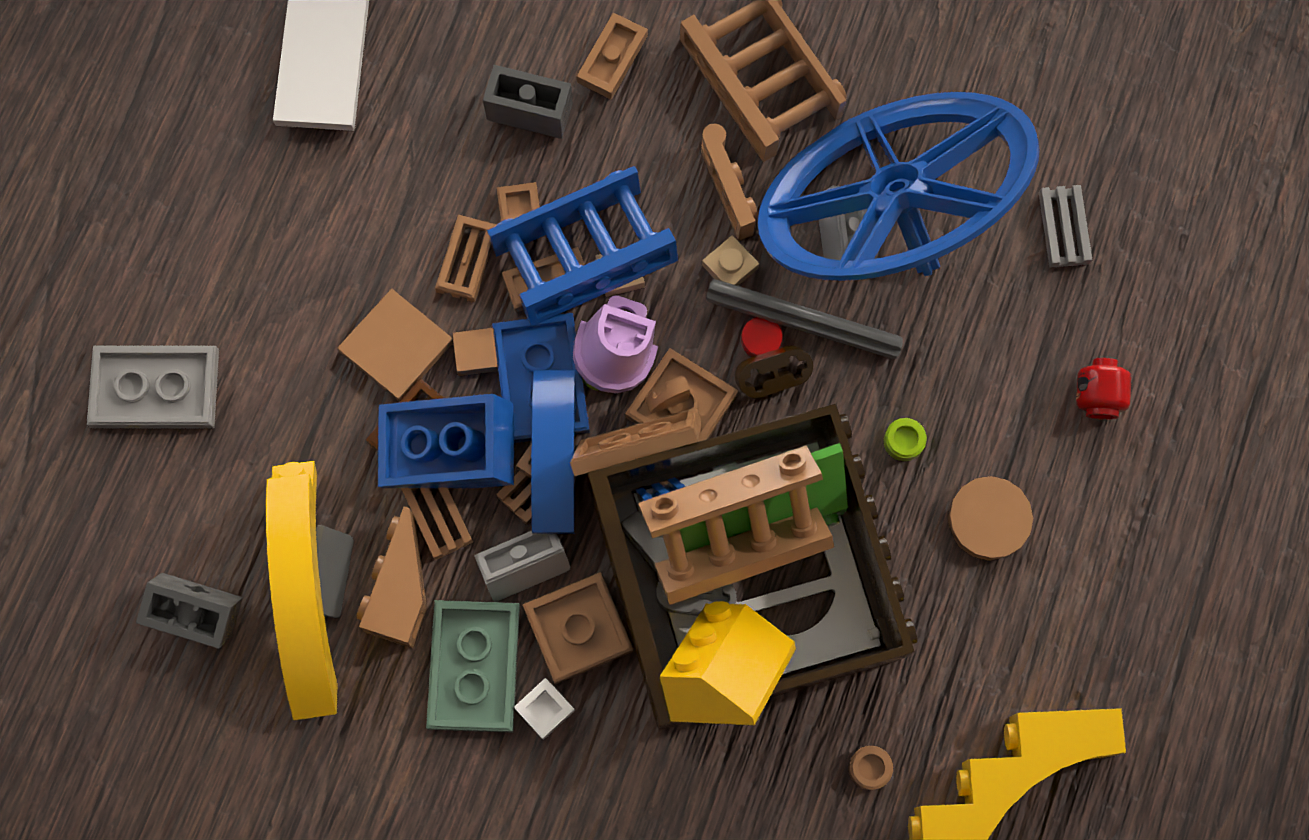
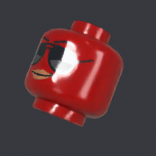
(1103, 389)

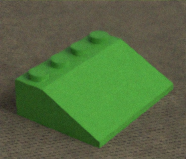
(826, 495)

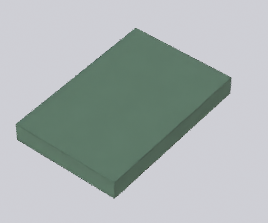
(473, 666)

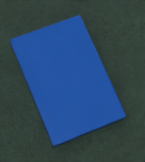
(531, 348)

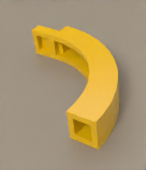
(297, 591)

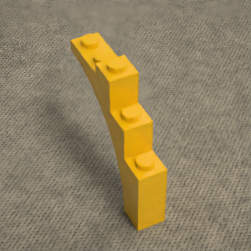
(1039, 748)

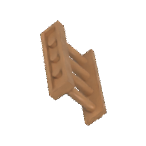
(744, 101)
(748, 553)

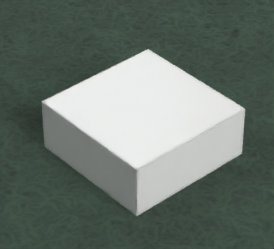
(544, 708)

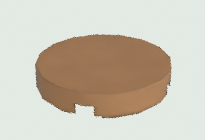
(990, 518)

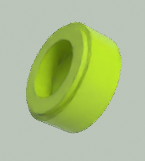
(905, 439)

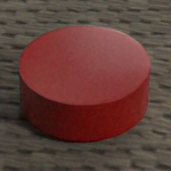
(760, 336)

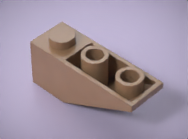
(398, 596)

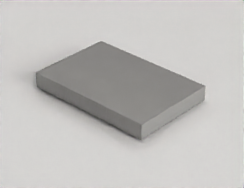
(153, 387)

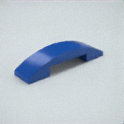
(552, 451)

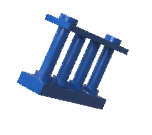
(590, 280)

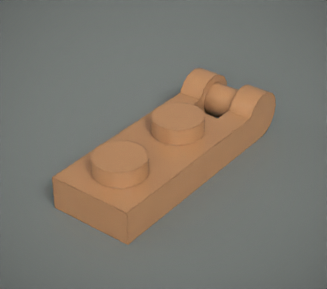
(728, 182)

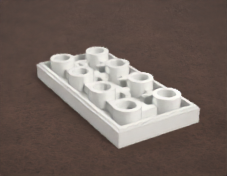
(321, 64)

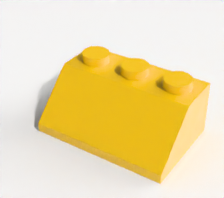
(725, 666)

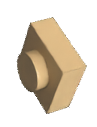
(730, 262)

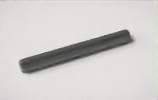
(804, 319)

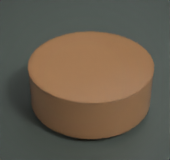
(870, 767)

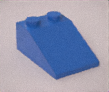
(446, 443)

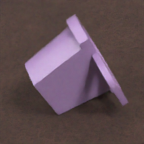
(615, 346)

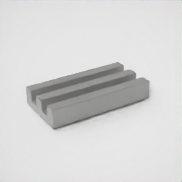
(1061, 195)

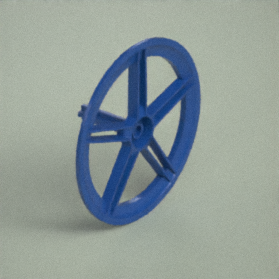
(900, 187)

